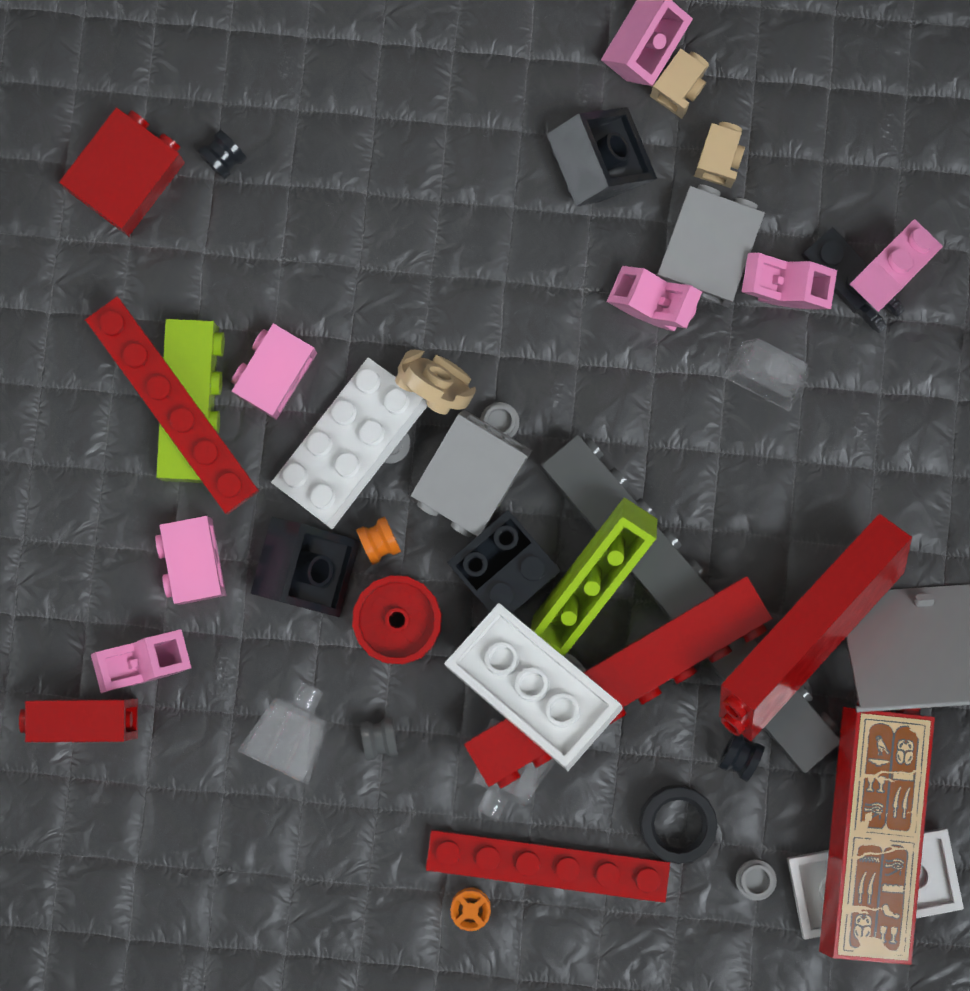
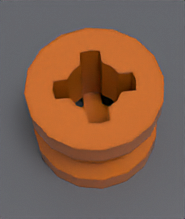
(378, 540)
(469, 919)

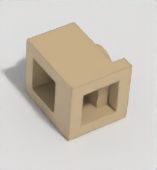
(680, 82)
(720, 154)

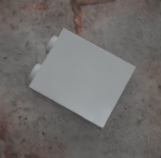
(711, 243)
(470, 474)

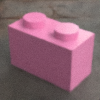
(646, 40)
(896, 265)
(273, 370)
(190, 560)

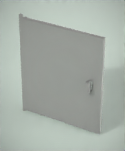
(913, 650)

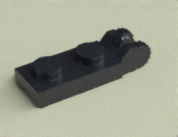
(836, 253)

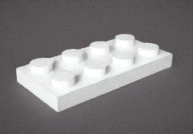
(349, 443)
(533, 686)
(937, 885)

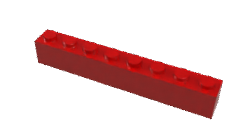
(638, 671)

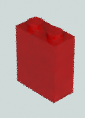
(123, 170)
(79, 720)

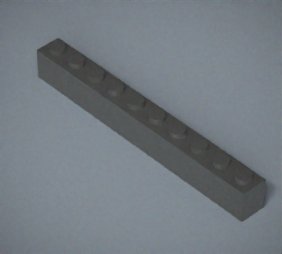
(680, 586)

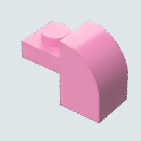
(789, 283)
(654, 299)
(141, 661)

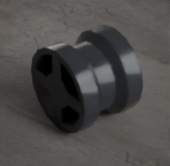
(222, 154)
(741, 757)

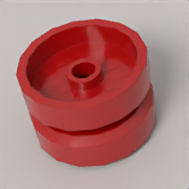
(386, 641)

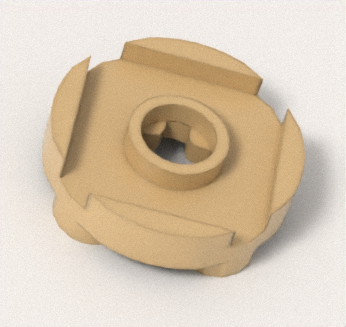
(436, 381)

